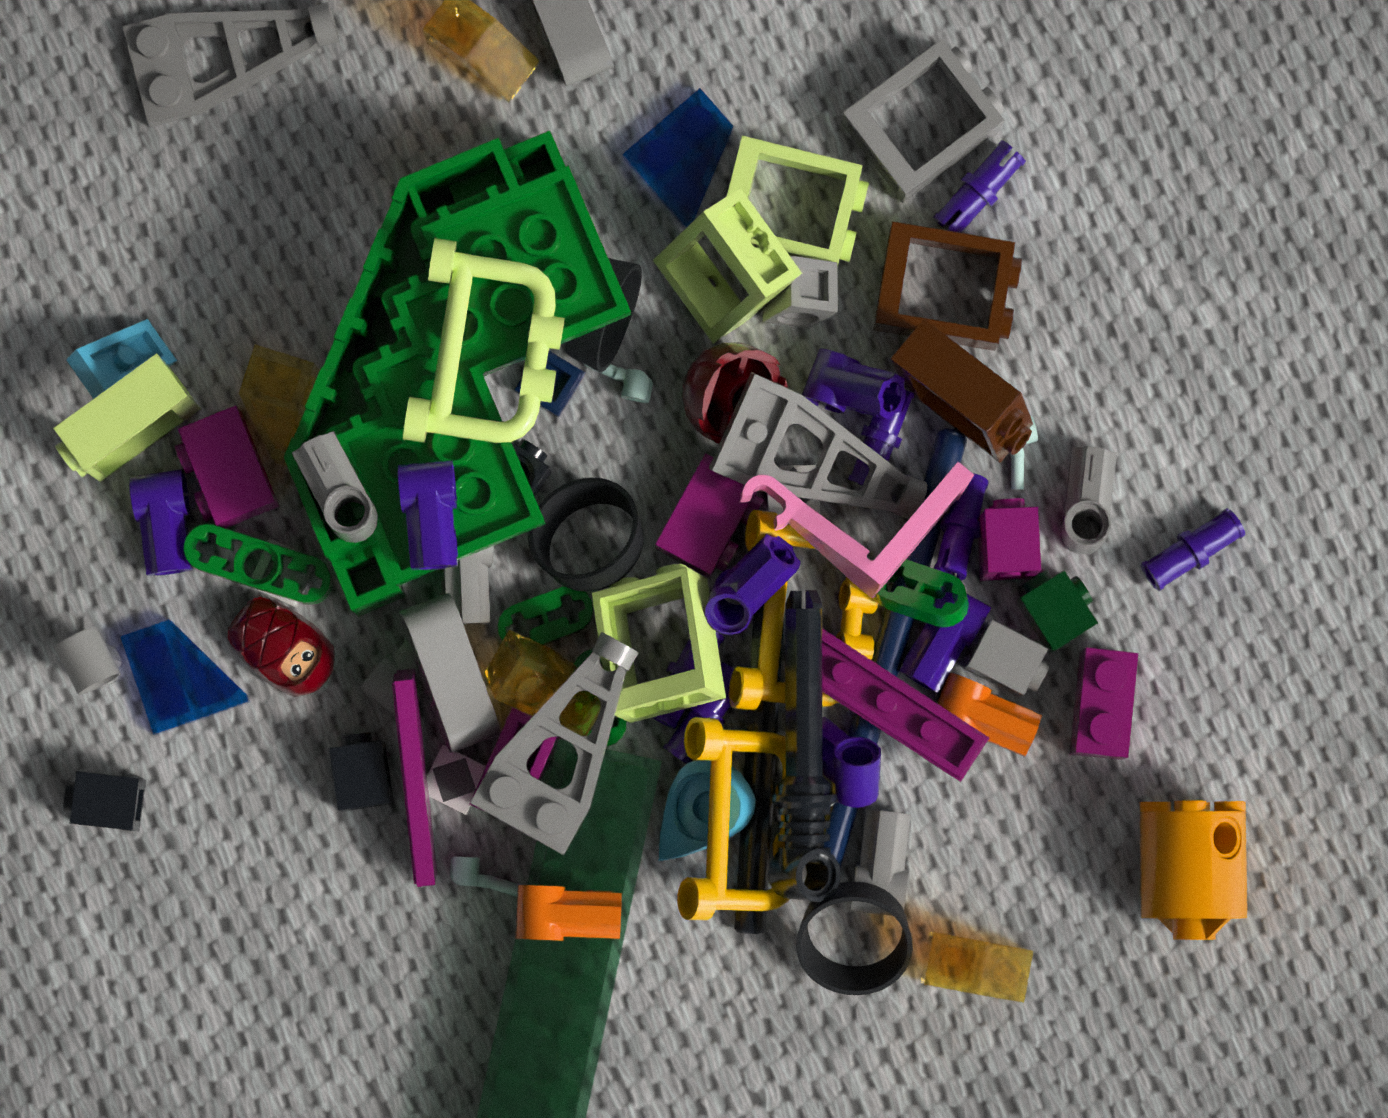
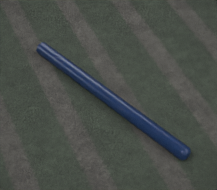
(896, 628)

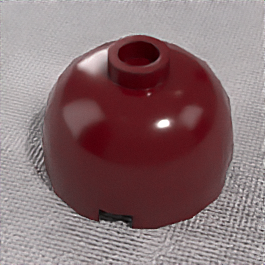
(717, 382)

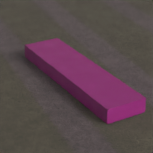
(898, 709)
(414, 777)

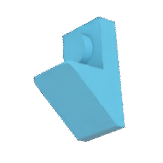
(116, 355)

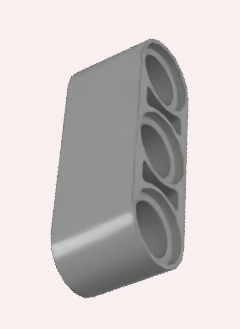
(573, 38)
(449, 672)

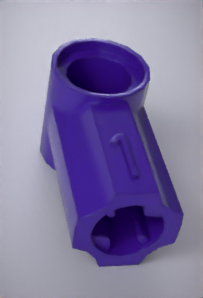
(852, 386)
(428, 500)
(162, 513)
(751, 584)
(939, 647)
(851, 766)

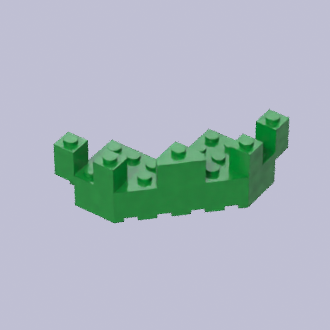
(387, 346)

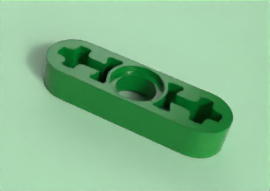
(217, 565)

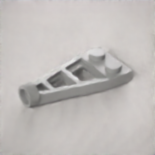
(162, 68)
(759, 427)
(529, 803)

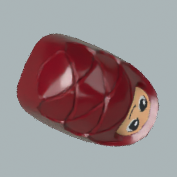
(282, 646)

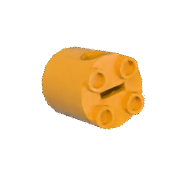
(1193, 865)

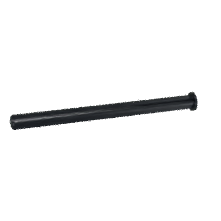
(760, 775)

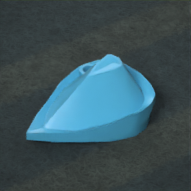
(687, 810)

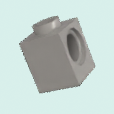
(808, 298)
(1008, 660)

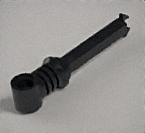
(804, 791)

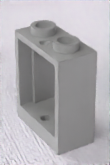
(881, 150)

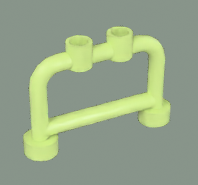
(544, 333)

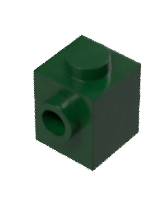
(1056, 608)

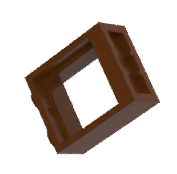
(1006, 277)
(963, 391)

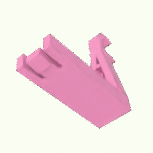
(846, 552)

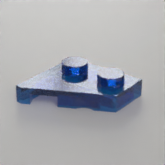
(682, 155)
(177, 678)

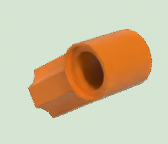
(999, 719)
(559, 913)

